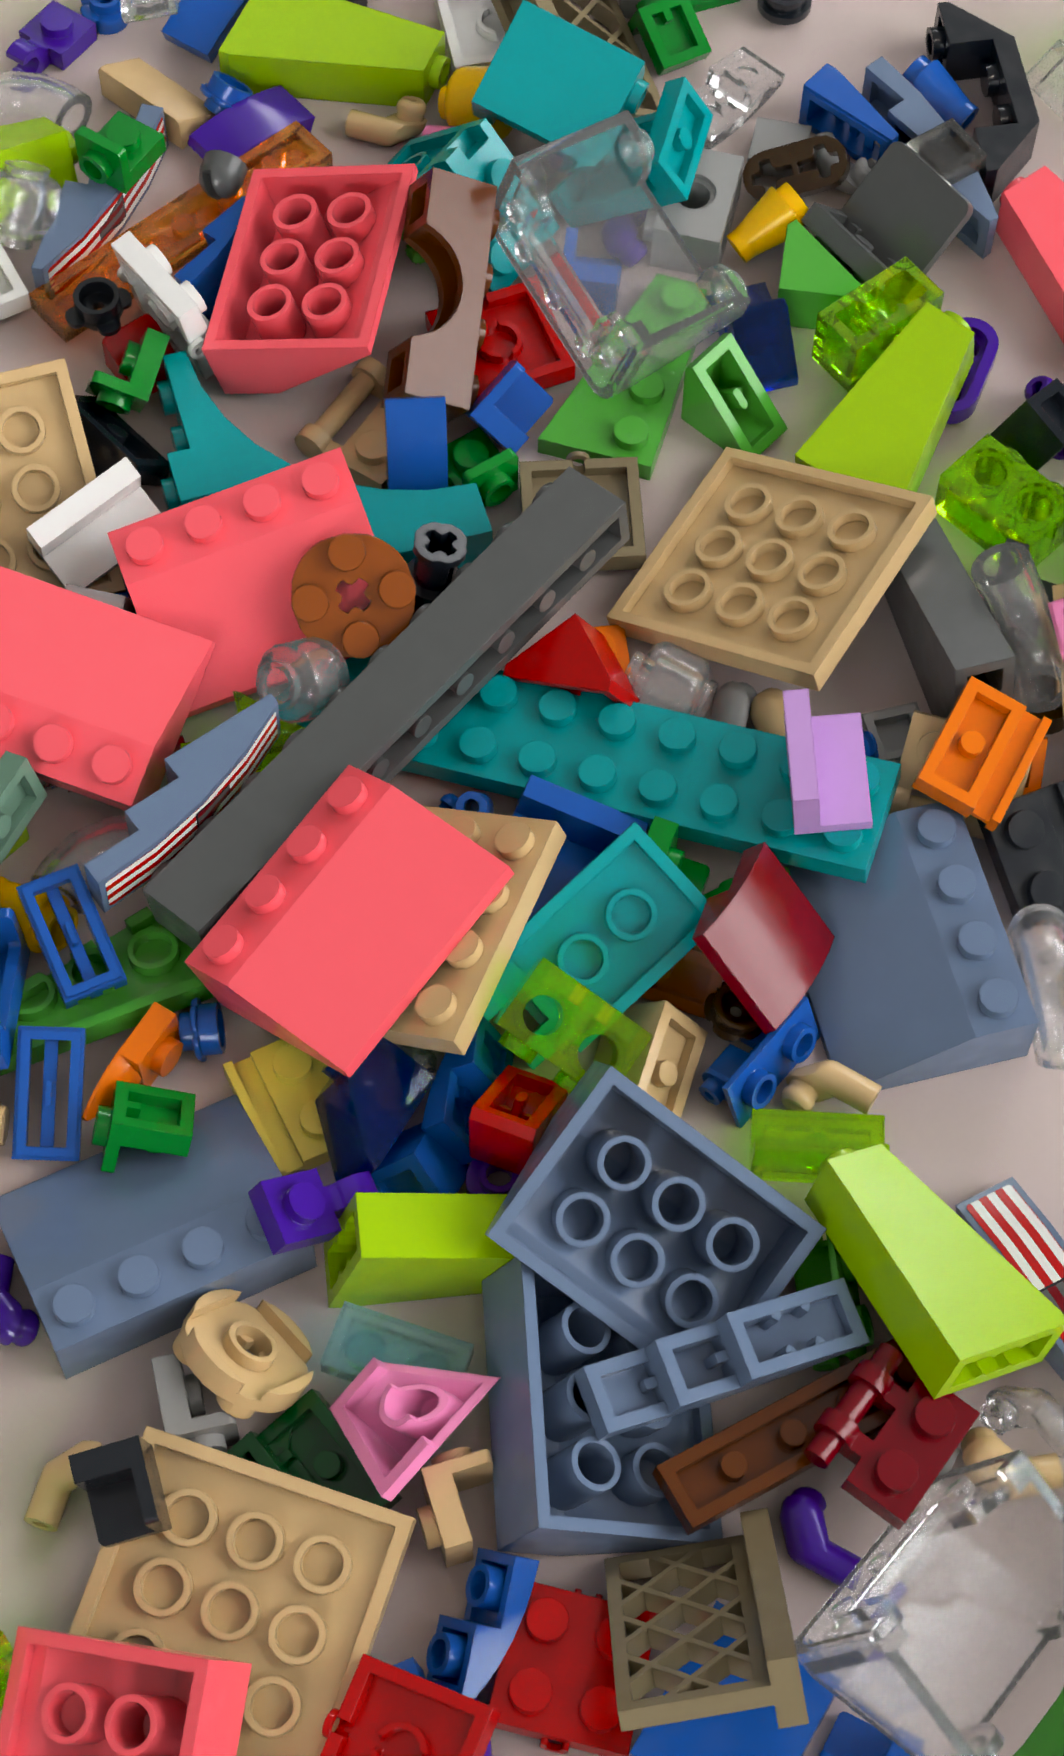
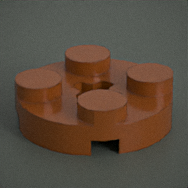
(347, 559)

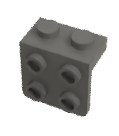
(891, 215)

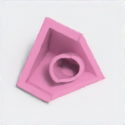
(403, 1416)

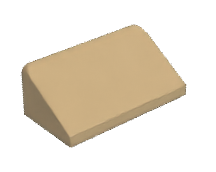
(138, 83)

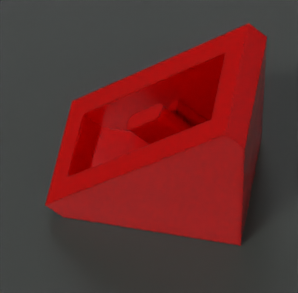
(574, 660)
(512, 1118)

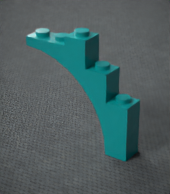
(217, 456)

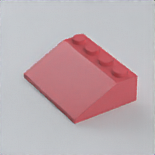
(306, 274)
(230, 562)
(92, 689)
(348, 920)
(118, 1699)

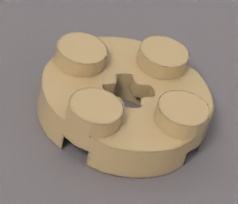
(215, 1348)

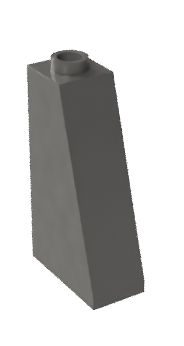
(947, 624)

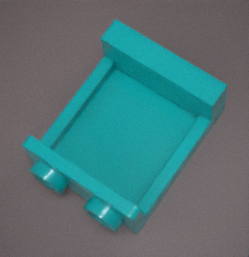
(556, 78)
(678, 140)

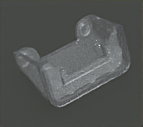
(608, 256)
(947, 1610)

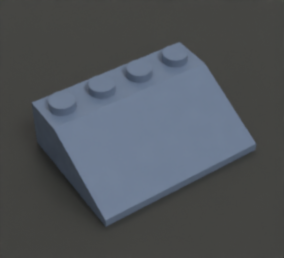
(917, 958)
(647, 1216)
(137, 1247)
(551, 1475)

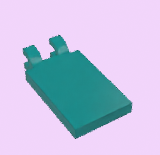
(608, 929)

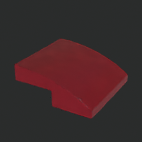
(764, 938)

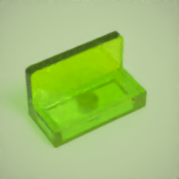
(795, 1143)

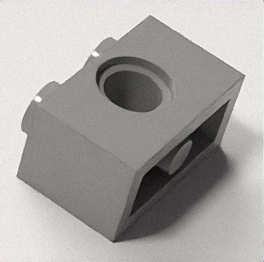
(710, 208)

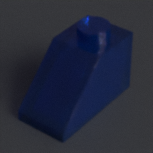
(371, 1108)

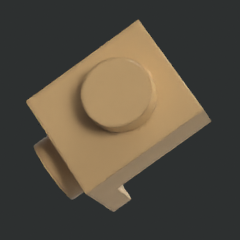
(443, 1517)

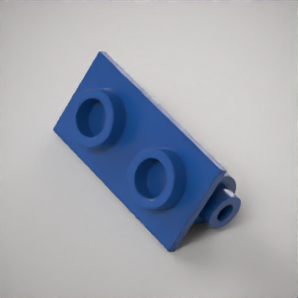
(752, 1077)

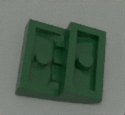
(313, 1448)

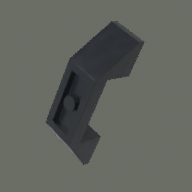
(979, 50)

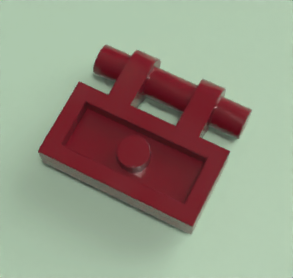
(908, 1450)

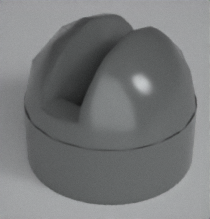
(221, 174)

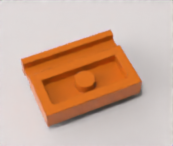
(981, 753)

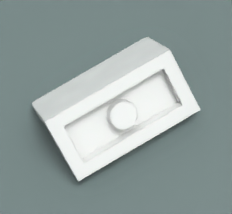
(75, 534)

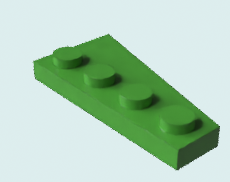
(618, 426)
(153, 971)

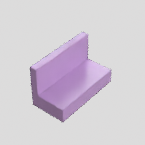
(825, 768)

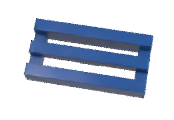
(92, 984)
(52, 1036)

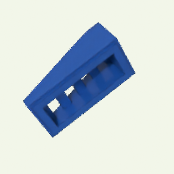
(838, 107)

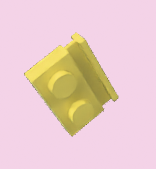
(279, 1097)

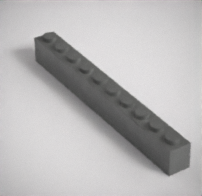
(401, 693)

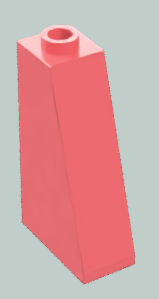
(1033, 234)

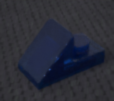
(766, 338)

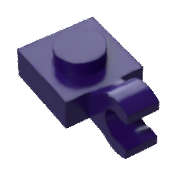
(53, 38)
(301, 1210)

